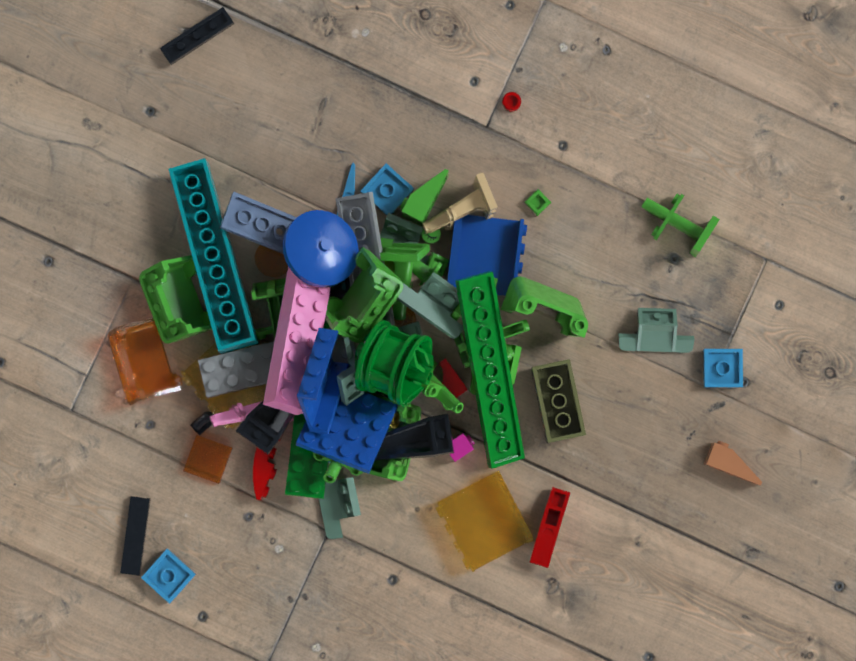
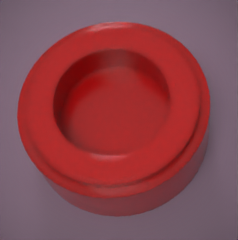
(511, 101)

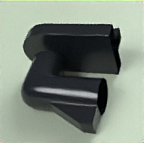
(202, 423)

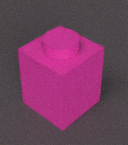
(462, 446)

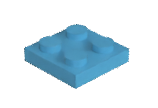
(388, 189)
(723, 368)
(168, 575)

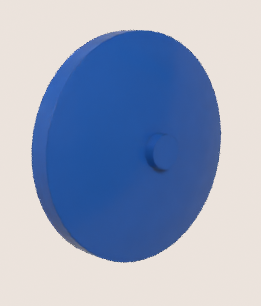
(320, 248)

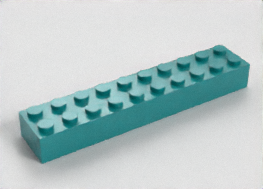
(213, 256)

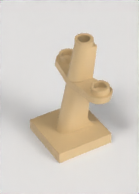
(479, 199)

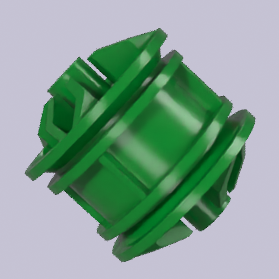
(394, 363)

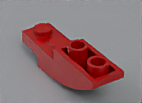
(263, 472)
(550, 527)

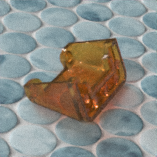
(142, 362)

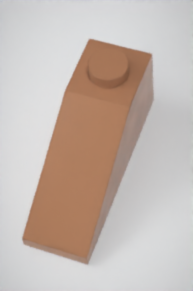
(727, 461)

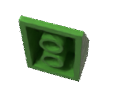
(421, 201)

